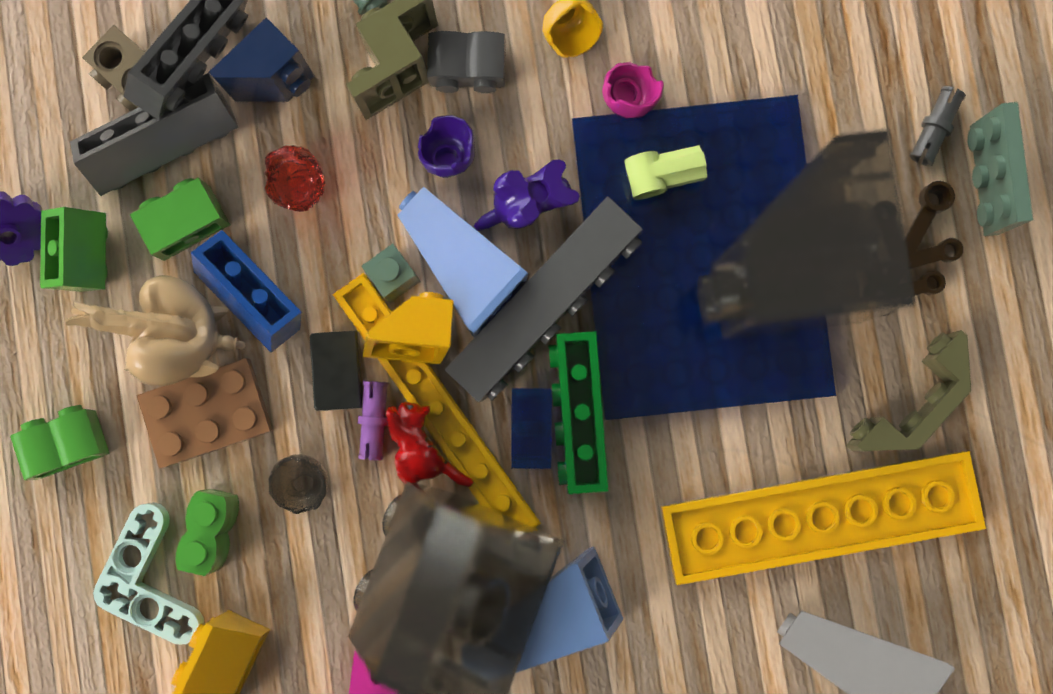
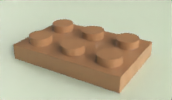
(204, 413)

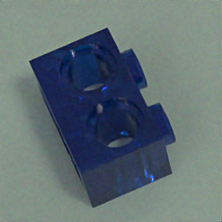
(531, 428)

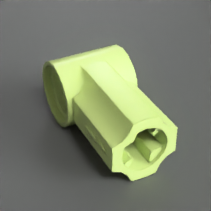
(655, 173)

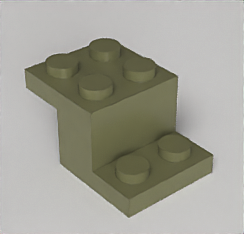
(389, 42)

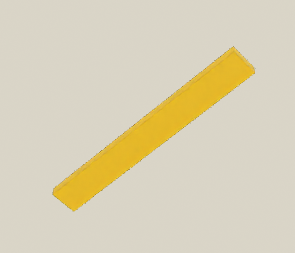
(446, 419)

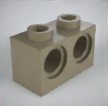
(104, 52)

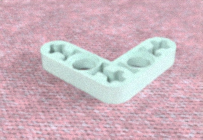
(131, 579)

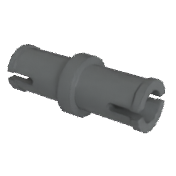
(937, 125)

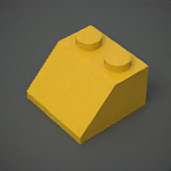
(413, 331)

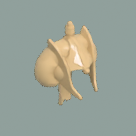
(171, 334)

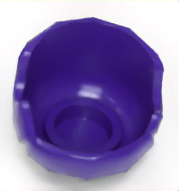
(447, 146)

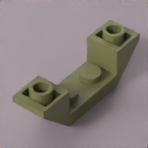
(950, 363)

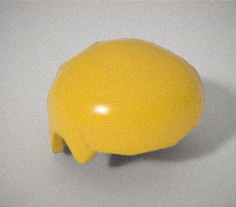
(572, 27)

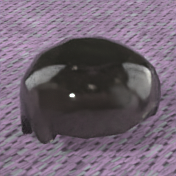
(298, 483)

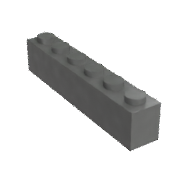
(545, 300)

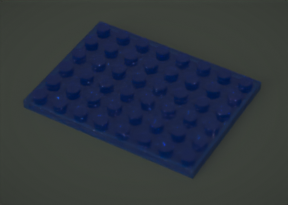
(647, 315)

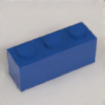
(246, 290)

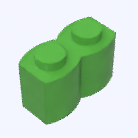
(60, 443)
(207, 540)

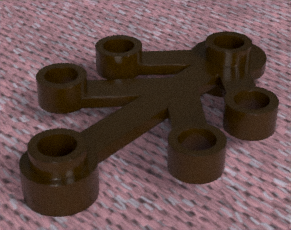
(919, 228)

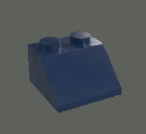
(263, 68)

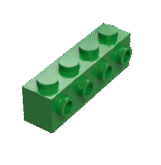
(581, 413)

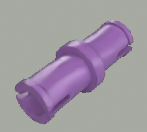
(373, 420)

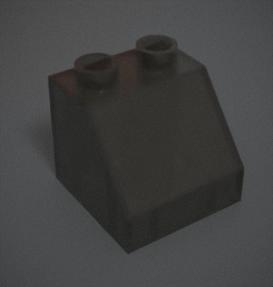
(820, 249)
(450, 595)

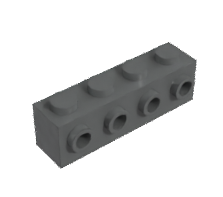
(181, 53)
(142, 143)

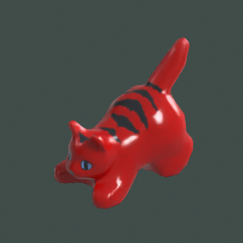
(417, 455)

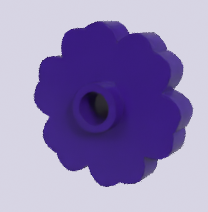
(19, 228)

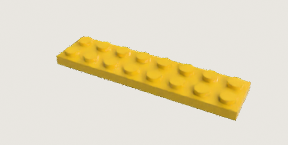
(822, 517)

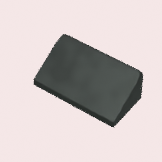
(335, 370)

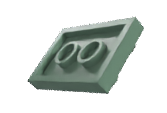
(1000, 170)

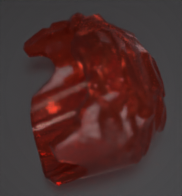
(294, 178)

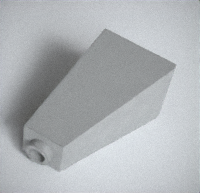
(861, 661)

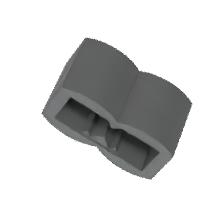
(466, 61)

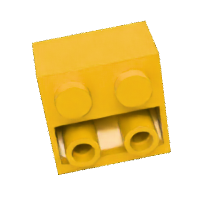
(221, 656)

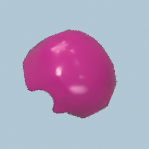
(631, 90)

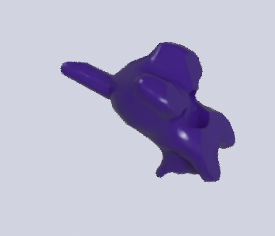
(522, 200)

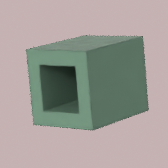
(390, 273)

